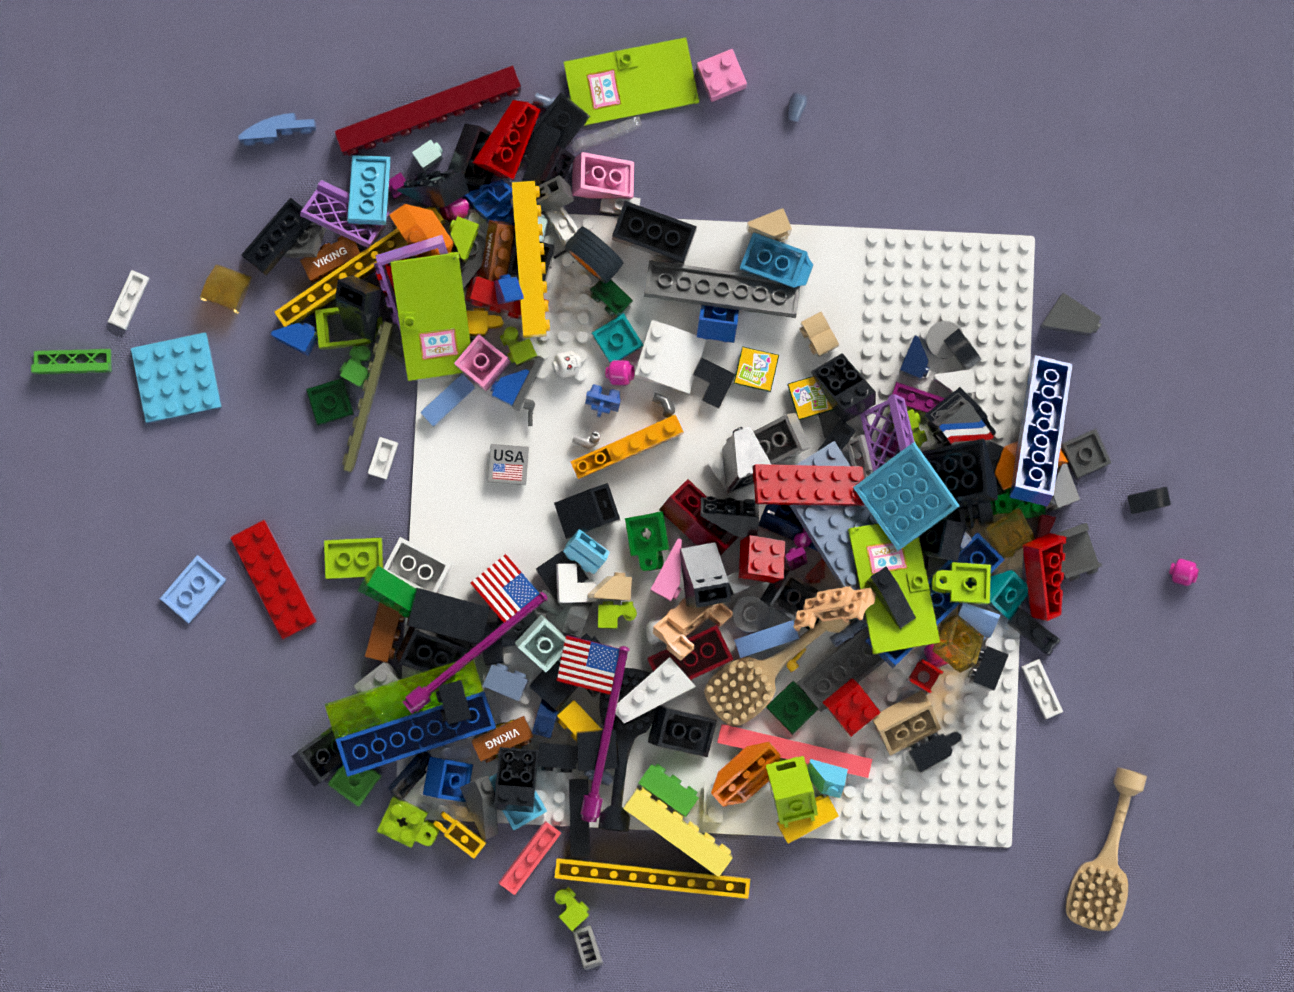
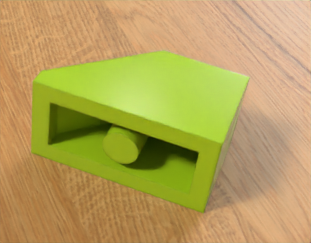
(464, 235)

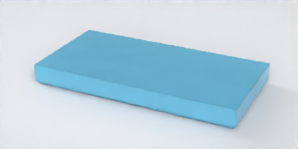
(369, 190)

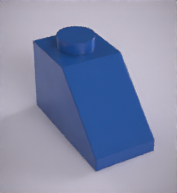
(508, 289)
(509, 386)

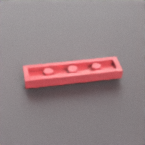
(529, 857)

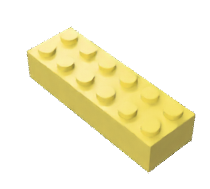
(677, 831)

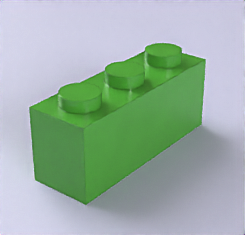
(669, 789)

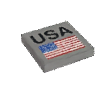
(508, 464)

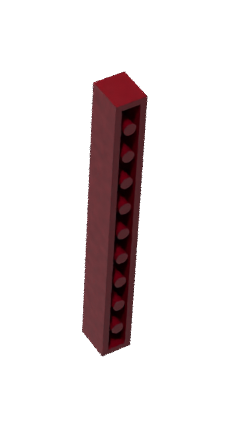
(428, 110)

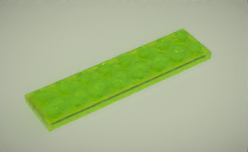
(386, 701)

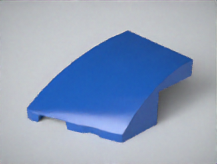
(493, 201)

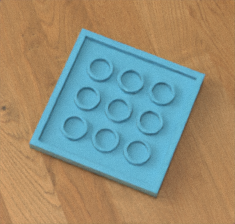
(176, 377)
(906, 496)

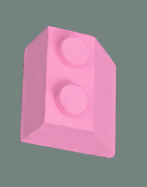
(482, 362)

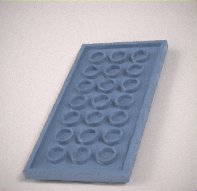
(830, 523)

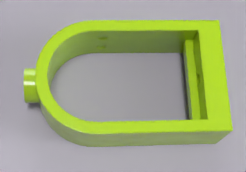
(323, 331)

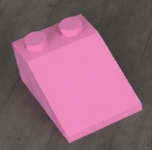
(602, 177)
(668, 579)

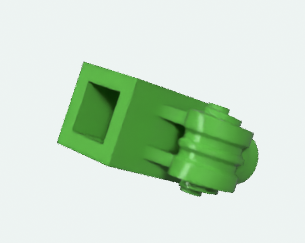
(353, 370)

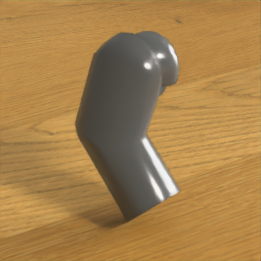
(666, 403)

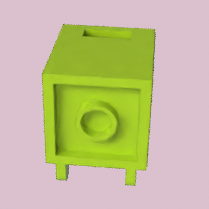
(792, 790)

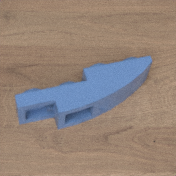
(269, 129)

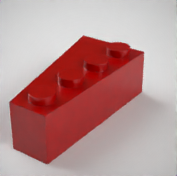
(508, 141)
(483, 293)
(1043, 574)

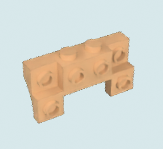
(833, 605)
(684, 620)

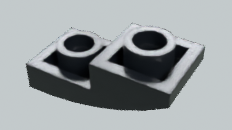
(962, 349)
(1149, 500)
(494, 652)

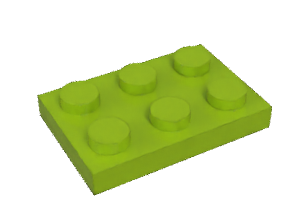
(352, 557)

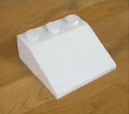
(669, 357)

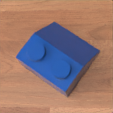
(717, 323)
(297, 337)
(445, 778)

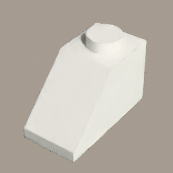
(953, 380)

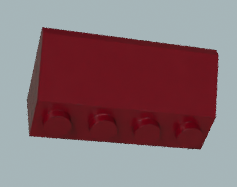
(684, 511)

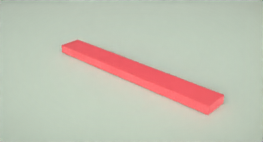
(789, 749)

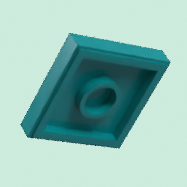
(617, 339)

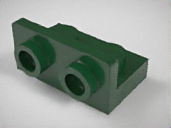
(611, 296)

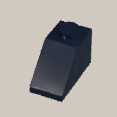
(915, 361)
(545, 720)

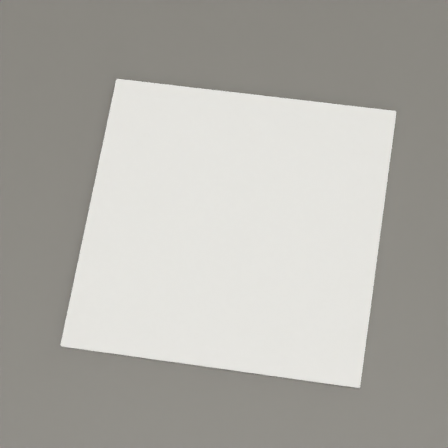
(875, 296)

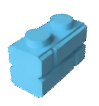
(586, 552)

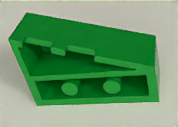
(388, 590)

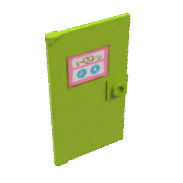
(633, 81)
(431, 314)
(872, 553)

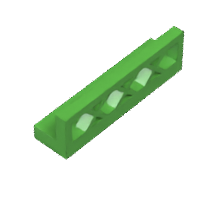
(70, 367)

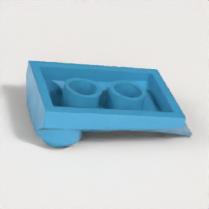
(777, 261)

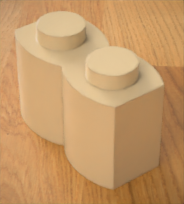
(819, 334)

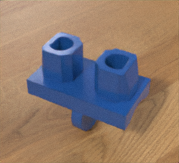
(602, 402)

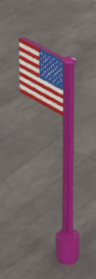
(509, 597)
(601, 670)

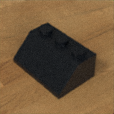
(468, 147)

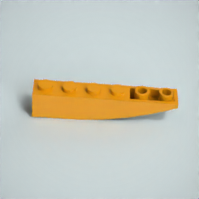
(627, 447)

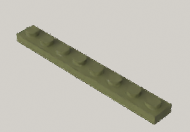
(365, 404)

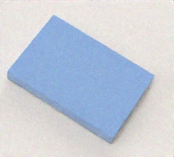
(193, 589)

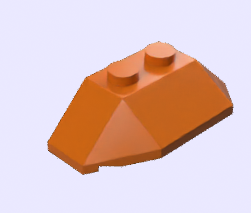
(419, 225)
(1006, 464)
(744, 774)

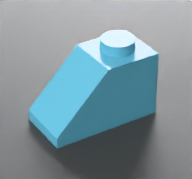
(827, 777)

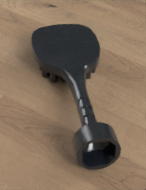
(614, 816)

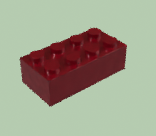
(708, 654)

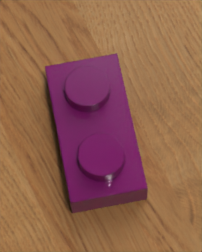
(796, 558)

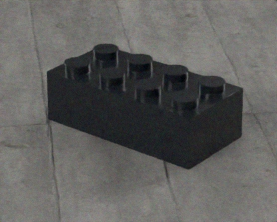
(654, 232)

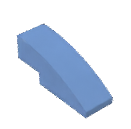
(766, 639)

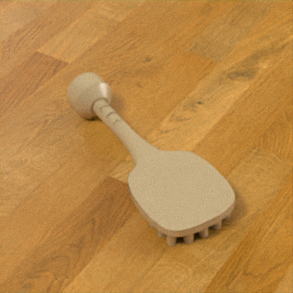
(748, 684)
(1100, 886)

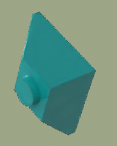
(1007, 592)

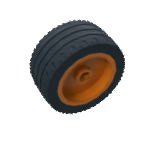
(594, 254)

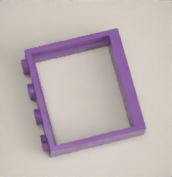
(398, 254)

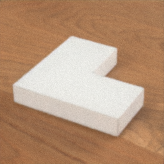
(567, 587)

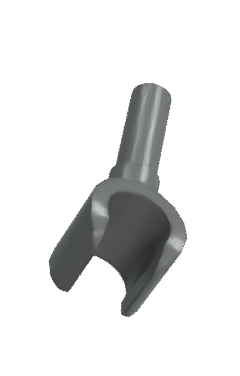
(529, 405)

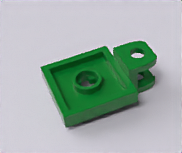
(1007, 505)
(651, 548)

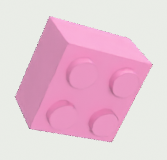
(721, 75)

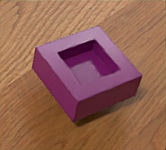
(394, 183)

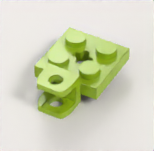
(955, 584)
(416, 826)

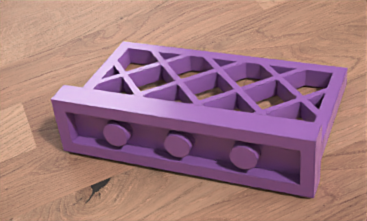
(339, 199)
(902, 429)

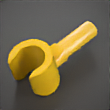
(792, 664)

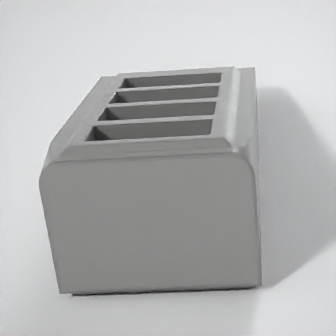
(587, 965)

